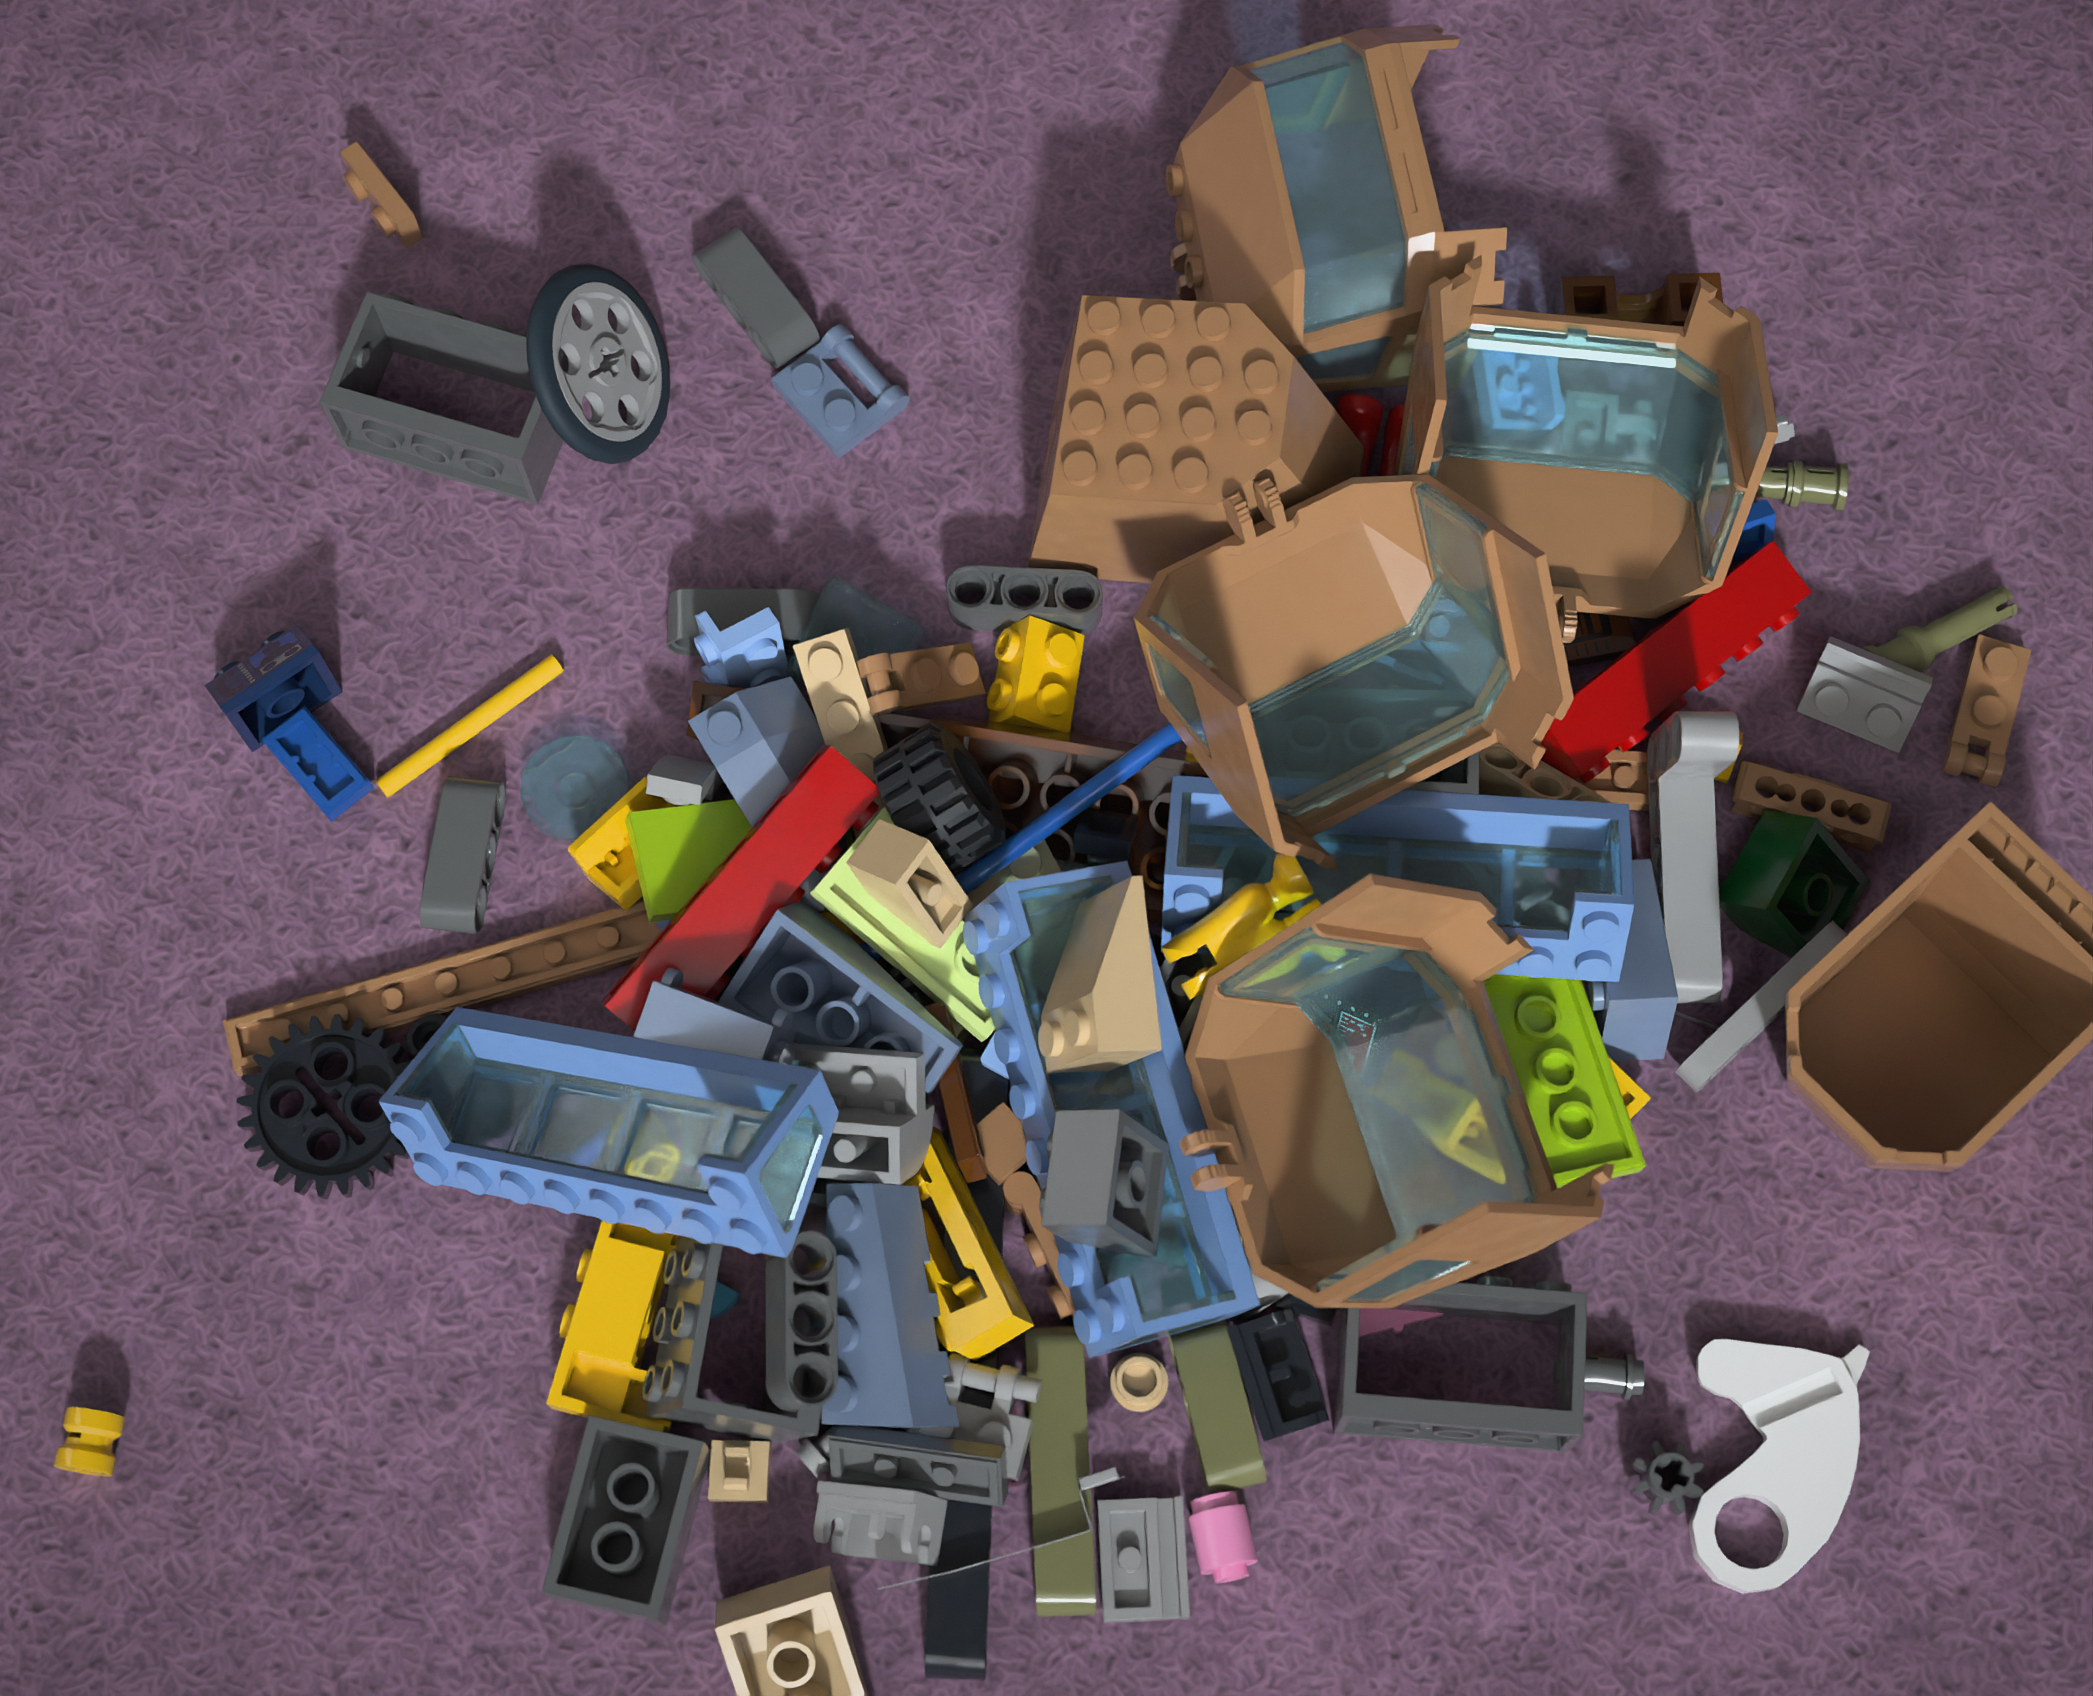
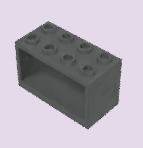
(424, 439)
(682, 1338)
(1476, 1422)

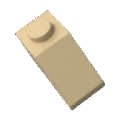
(910, 881)

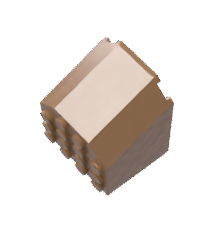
(1165, 419)
(1947, 1002)

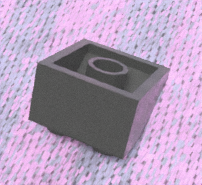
(1104, 1181)

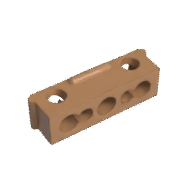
(1823, 795)

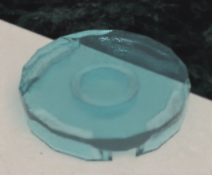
(572, 785)

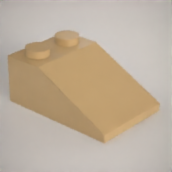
(1104, 987)
(790, 1639)

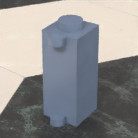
(702, 1023)

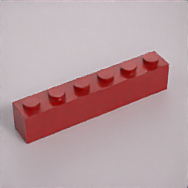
(1671, 660)
(752, 883)

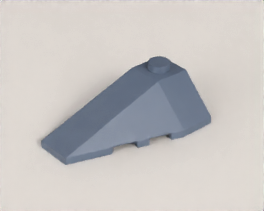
(759, 746)
(835, 992)

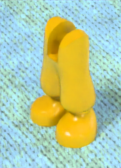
(1243, 921)

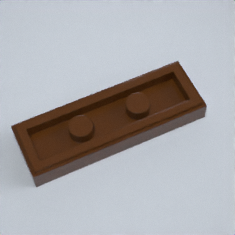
(960, 1110)

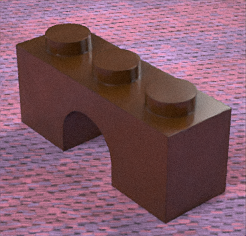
(1598, 299)

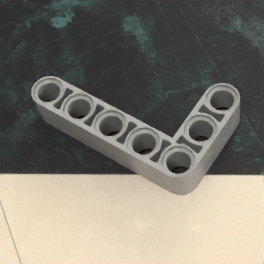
(1681, 772)

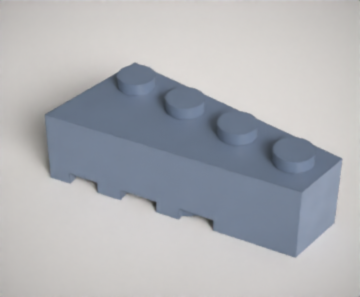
(884, 1311)

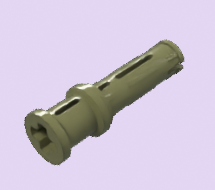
(1806, 484)
(1918, 646)

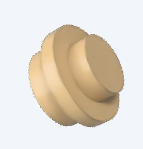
(1139, 1382)

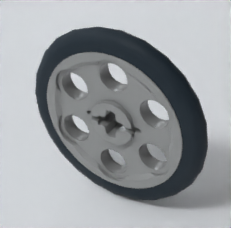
(561, 393)

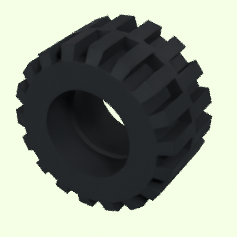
(940, 795)

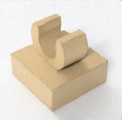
(739, 1471)

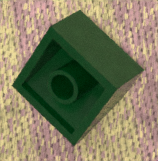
(1791, 882)

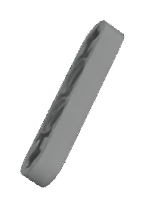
(1756, 1012)

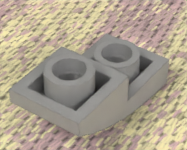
(683, 780)

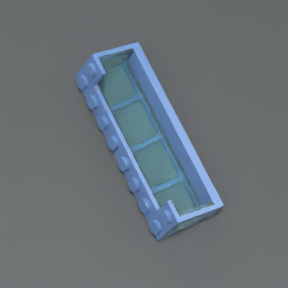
(1545, 865)
(616, 1128)
(1200, 1256)

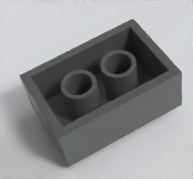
(627, 1520)

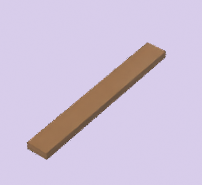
(458, 980)

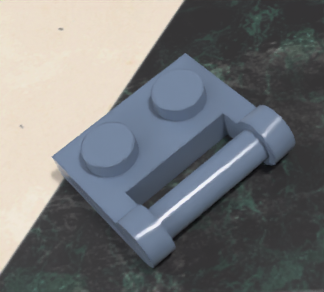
(827, 402)

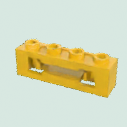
(991, 1308)

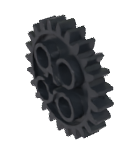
(293, 1140)

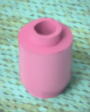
(1222, 1536)

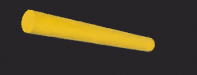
(469, 726)

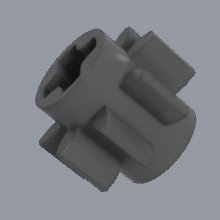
(1651, 1482)

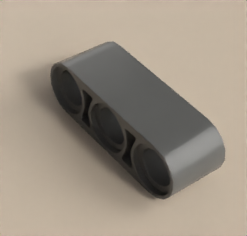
(756, 297)
(1003, 584)
(733, 605)
(462, 855)
(784, 1344)

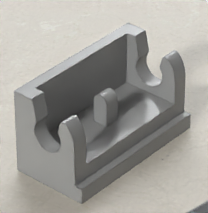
(880, 1522)

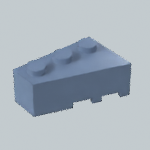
(1640, 1008)

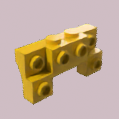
(612, 1326)

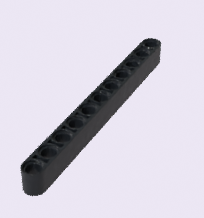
(961, 1598)

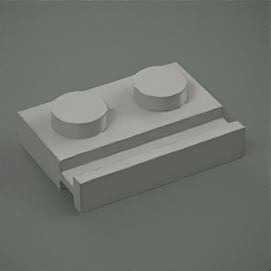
(1864, 694)
(1143, 1559)

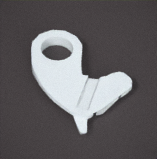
(1808, 1454)

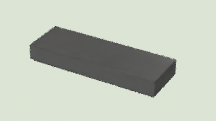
(919, 1463)

